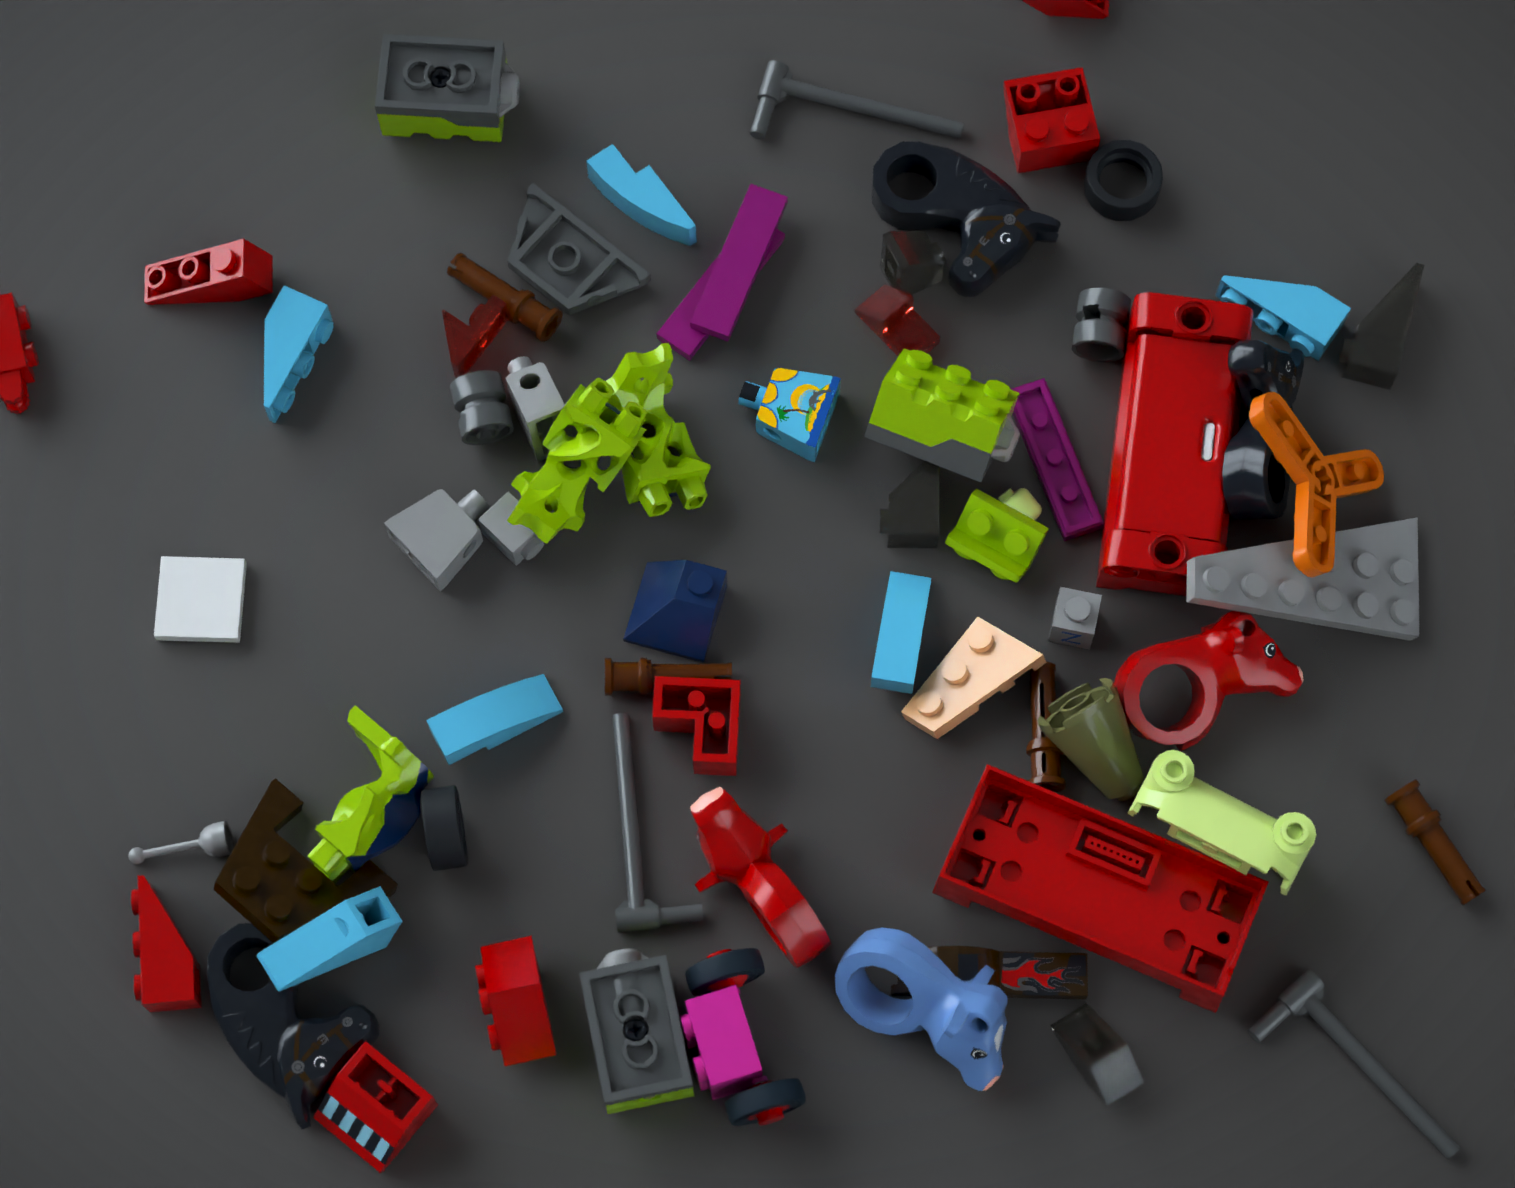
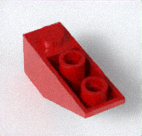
(211, 275)
(167, 965)

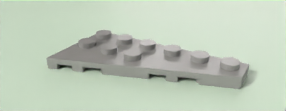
(1366, 591)

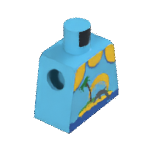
(793, 409)

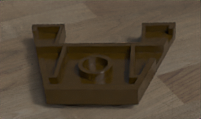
(275, 882)

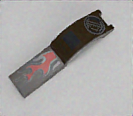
(1016, 973)

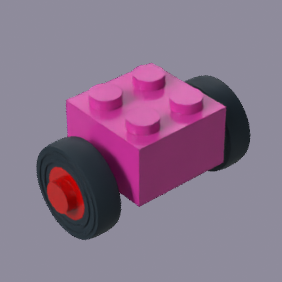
(724, 1042)

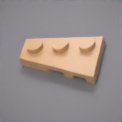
(971, 672)

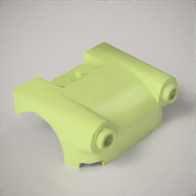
(1223, 824)

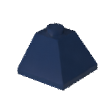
(677, 608)

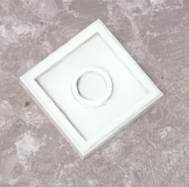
(200, 599)

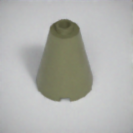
(1096, 738)

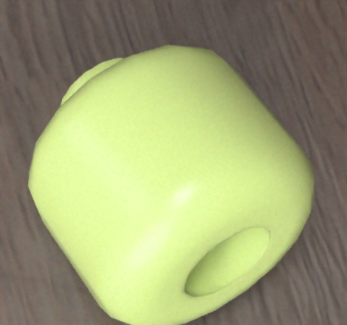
(1022, 501)

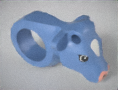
(960, 1016)

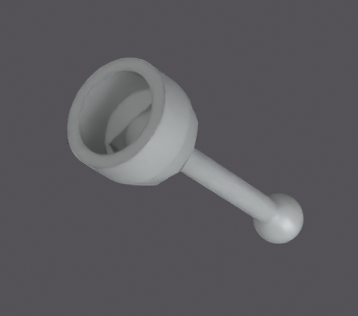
(214, 840)

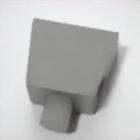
(534, 400)
(439, 533)

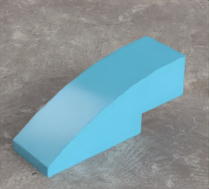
(640, 196)
(900, 632)
(493, 717)

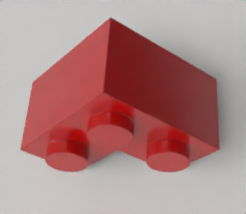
(709, 711)
(515, 997)

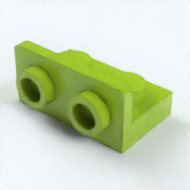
(996, 536)

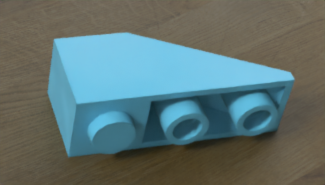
(1292, 311)
(290, 339)
(332, 939)

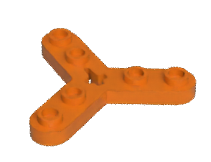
(1317, 480)

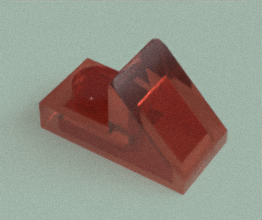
(895, 322)
(469, 342)

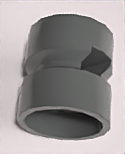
(1101, 324)
(481, 406)

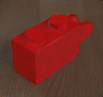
(16, 354)

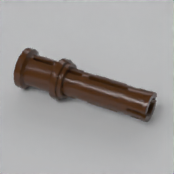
(521, 304)
(641, 675)
(1041, 748)
(1424, 824)

